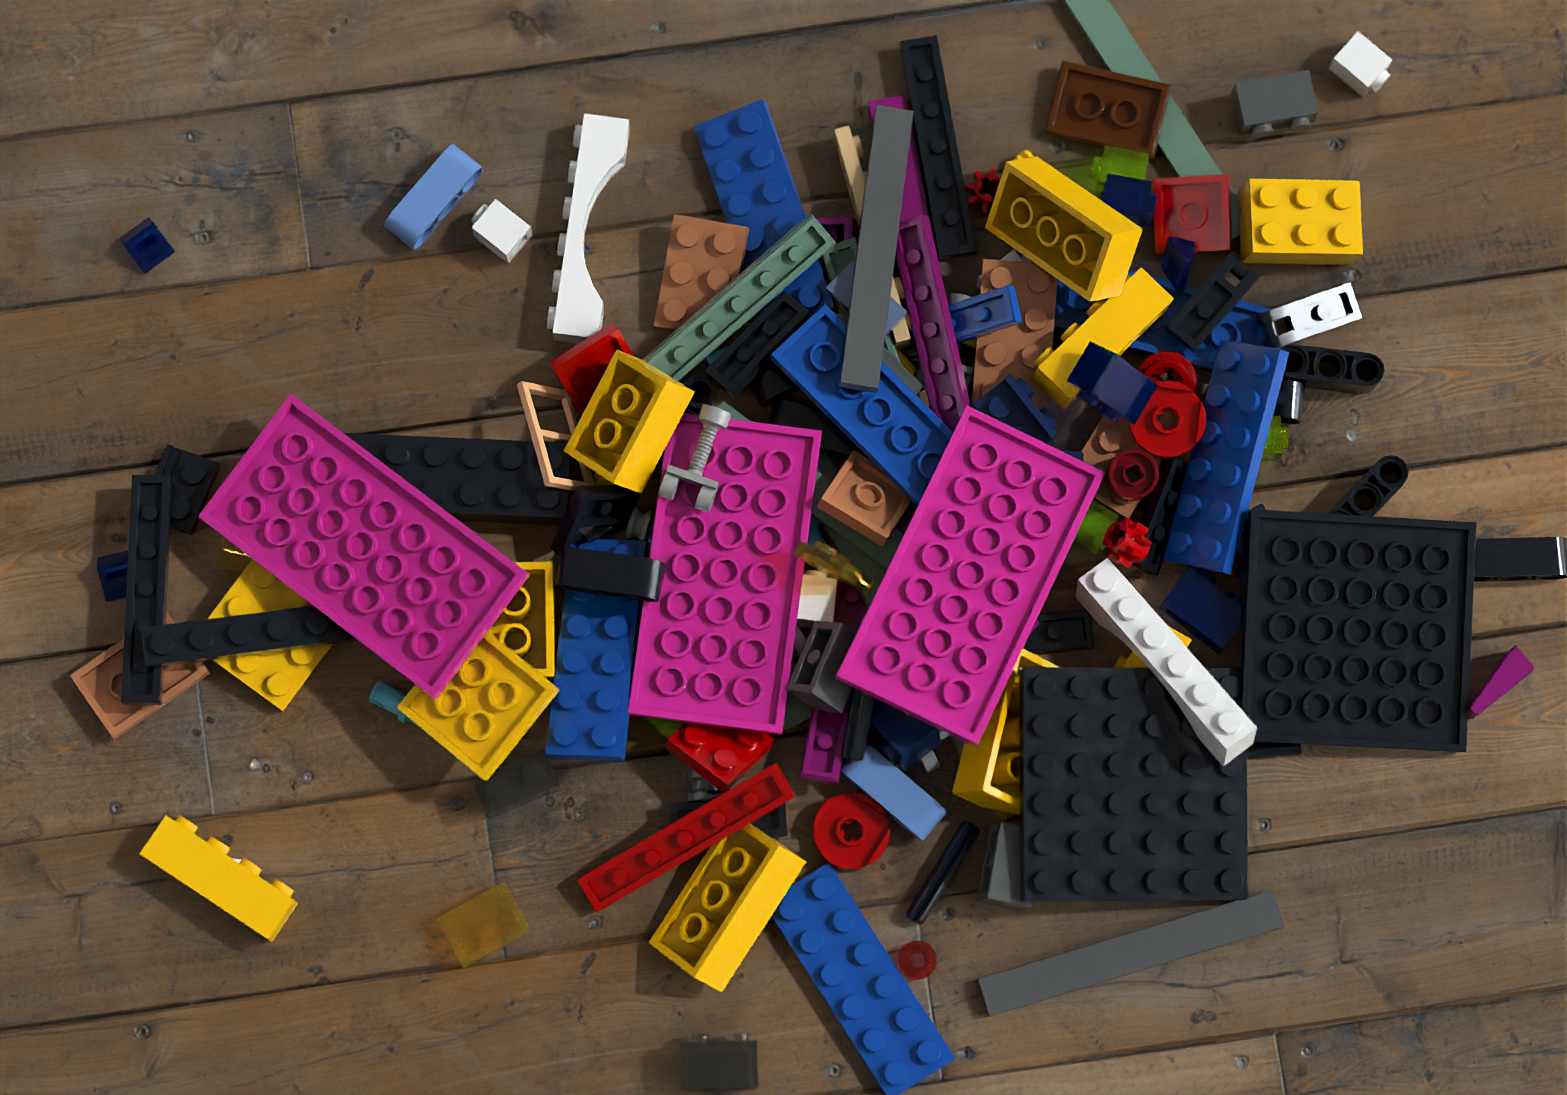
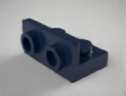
(1012, 405)

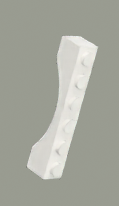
(600, 156)
(1203, 701)

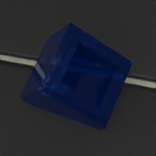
(146, 245)
(1178, 261)
(113, 575)

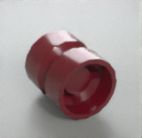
(1131, 475)

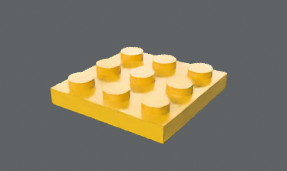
(272, 674)
(483, 706)

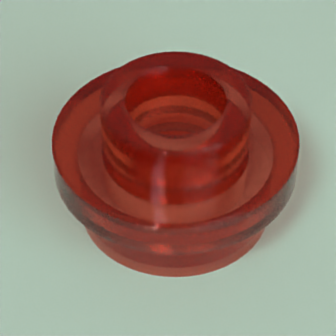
(926, 951)

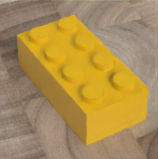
(1063, 228)

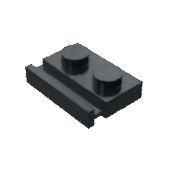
(191, 485)

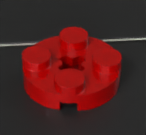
(1181, 436)
(873, 827)

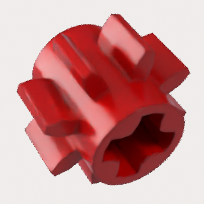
(989, 181)
(1126, 542)

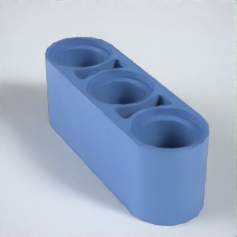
(433, 197)
(894, 792)

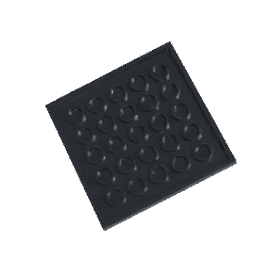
(1357, 630)
(1125, 792)

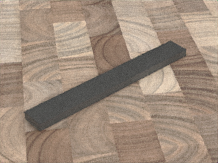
(876, 249)
(1130, 953)

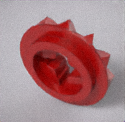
(1161, 362)

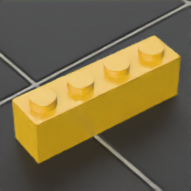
(1110, 324)
(220, 878)

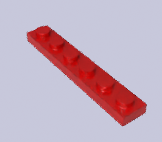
(686, 837)

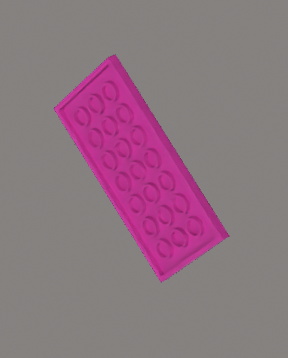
(364, 546)
(970, 576)
(731, 582)

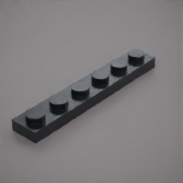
(937, 147)
(146, 584)
(240, 636)

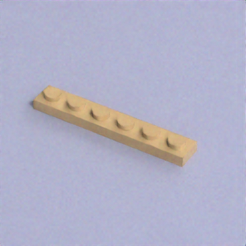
(849, 151)

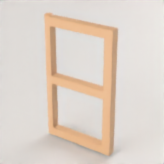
(539, 435)

